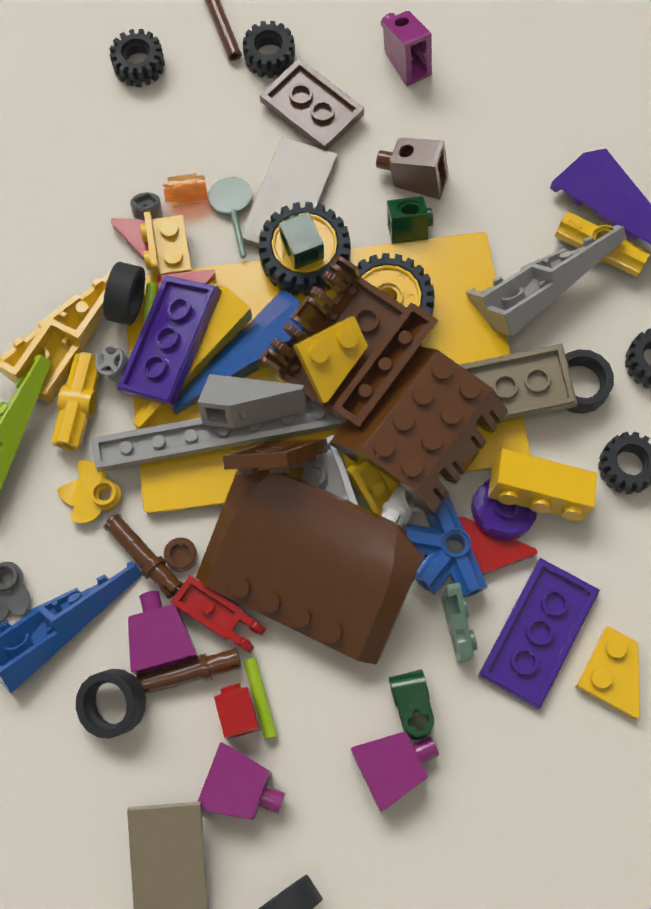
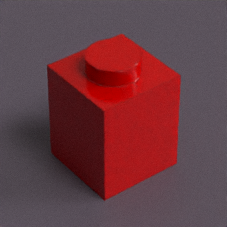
(236, 711)

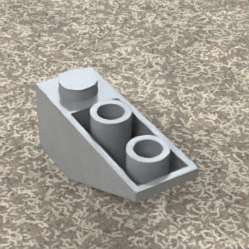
(245, 401)

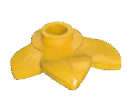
(86, 493)

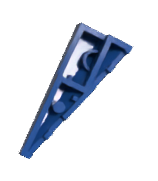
(242, 354)
(53, 624)

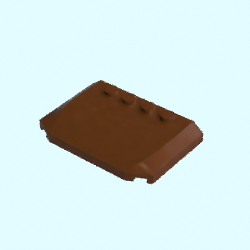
(311, 562)

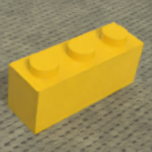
(542, 485)

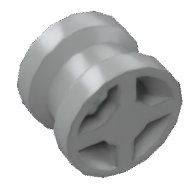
(107, 362)

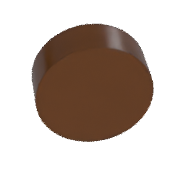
(180, 554)

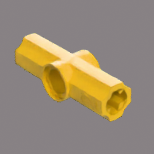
(625, 256)
(76, 403)

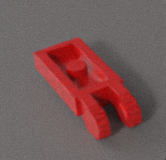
(215, 612)

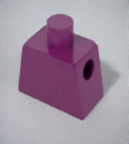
(408, 46)
(158, 636)
(393, 766)
(238, 786)

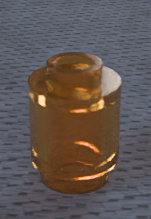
(185, 190)

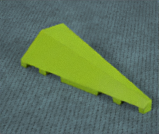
(17, 412)

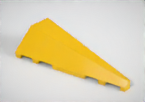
(226, 321)
(57, 339)

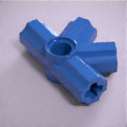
(441, 562)

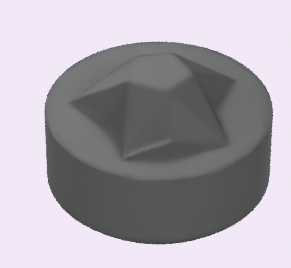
(144, 203)

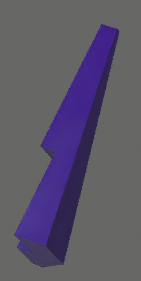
(607, 189)

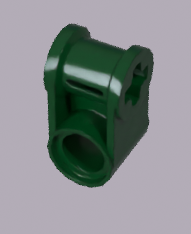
(412, 698)

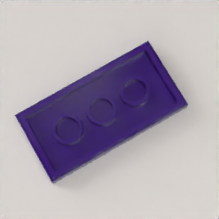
(169, 340)
(539, 633)

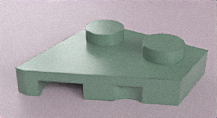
(456, 616)

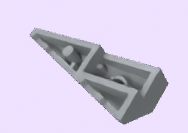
(524, 295)

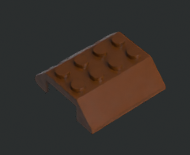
(388, 328)
(425, 427)

